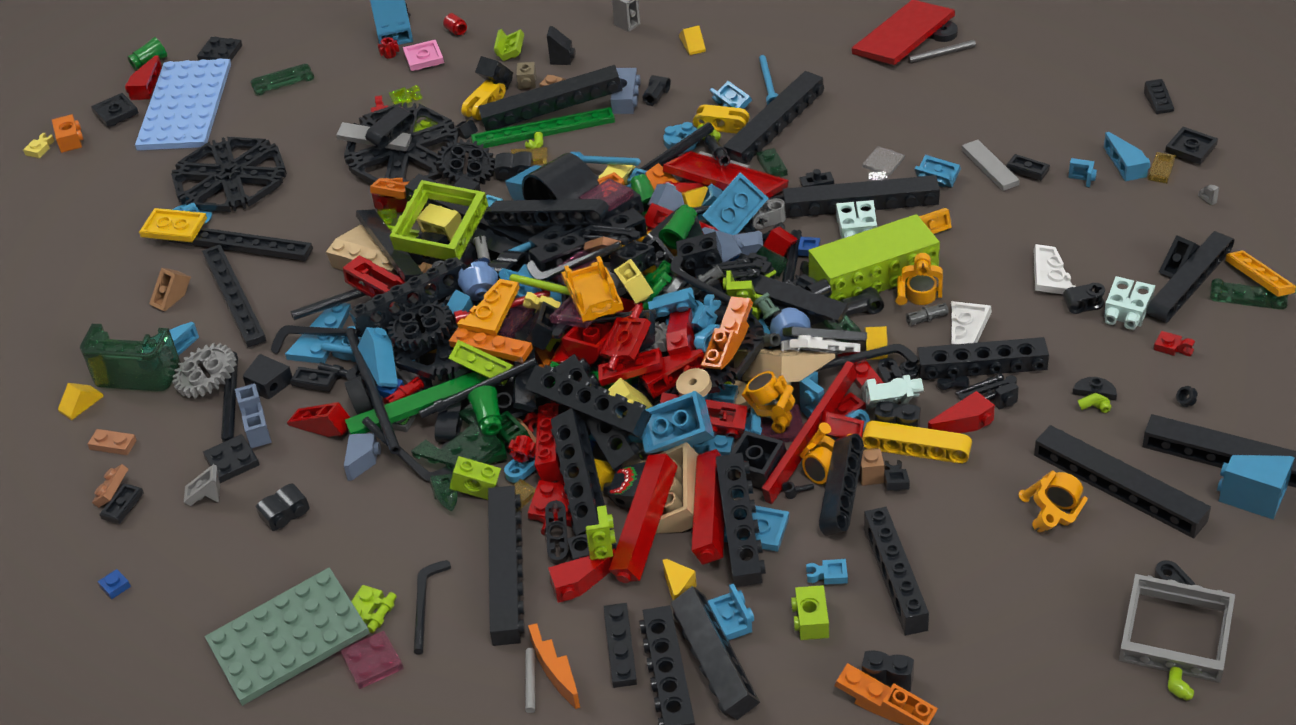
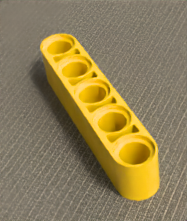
(917, 441)

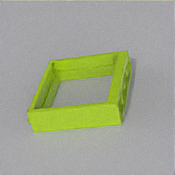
(429, 190)

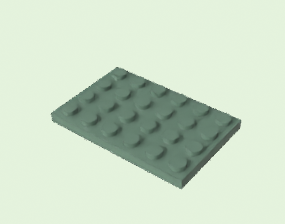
(286, 635)

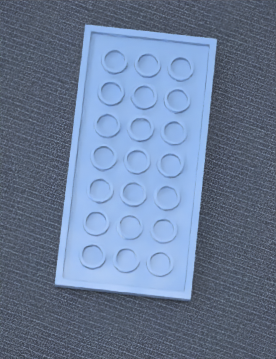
(183, 104)

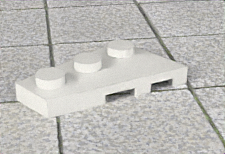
(1049, 270)
(968, 321)
(818, 344)

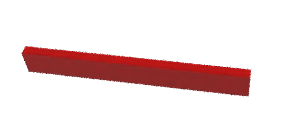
(792, 456)

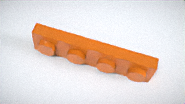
(494, 345)

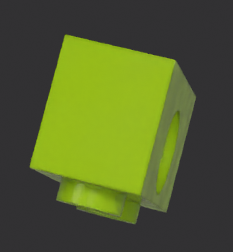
(474, 477)
(811, 612)

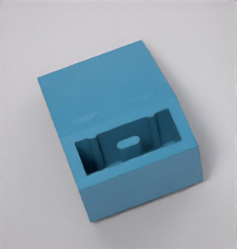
(391, 20)

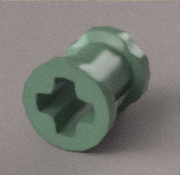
(766, 306)

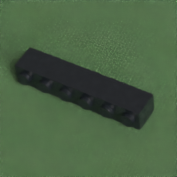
(714, 653)

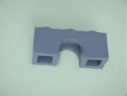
(625, 101)
(253, 416)

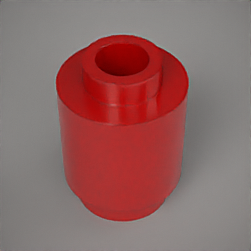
(455, 24)

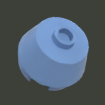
(477, 280)
(789, 318)

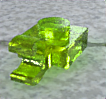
(405, 95)
(387, 215)

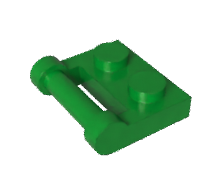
(658, 283)

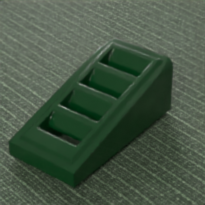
(511, 428)

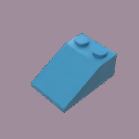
(677, 422)

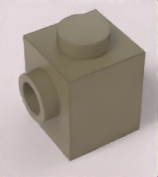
(526, 75)

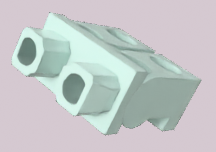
(855, 222)
(1128, 304)
(897, 390)

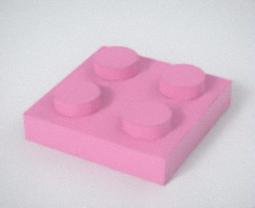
(423, 55)

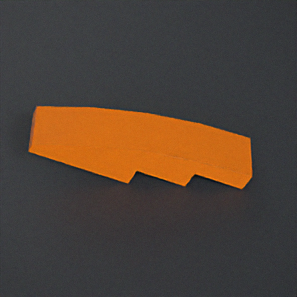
(556, 668)

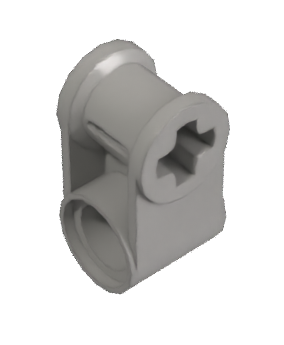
(770, 214)

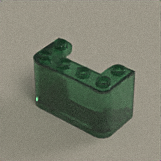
(129, 363)

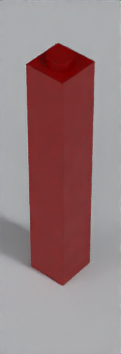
(708, 510)
(643, 518)

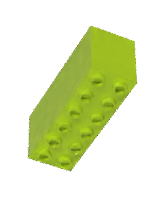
(872, 257)

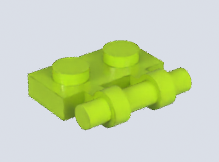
(368, 600)

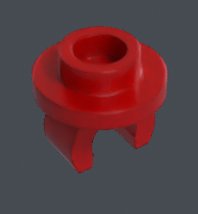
(531, 420)

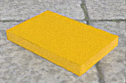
(173, 225)

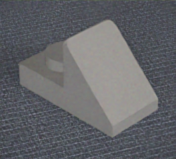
(204, 485)

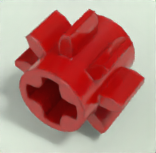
(388, 47)
(522, 448)

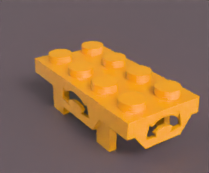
(592, 291)

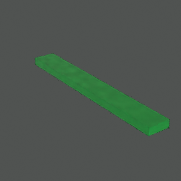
(546, 127)
(414, 403)

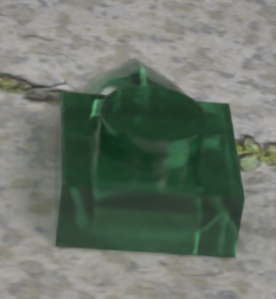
(440, 487)

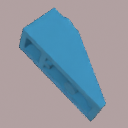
(1126, 157)
(378, 354)

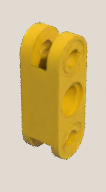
(484, 94)
(722, 118)

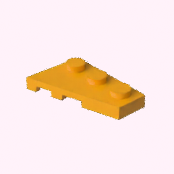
(492, 310)

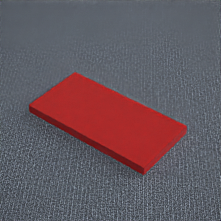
(903, 32)
(709, 171)

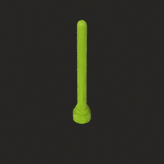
(539, 284)

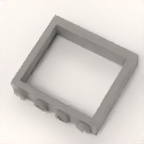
(1166, 659)

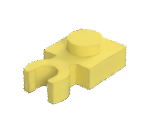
(39, 147)
(533, 301)

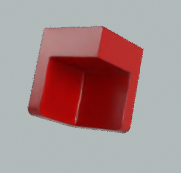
(779, 240)

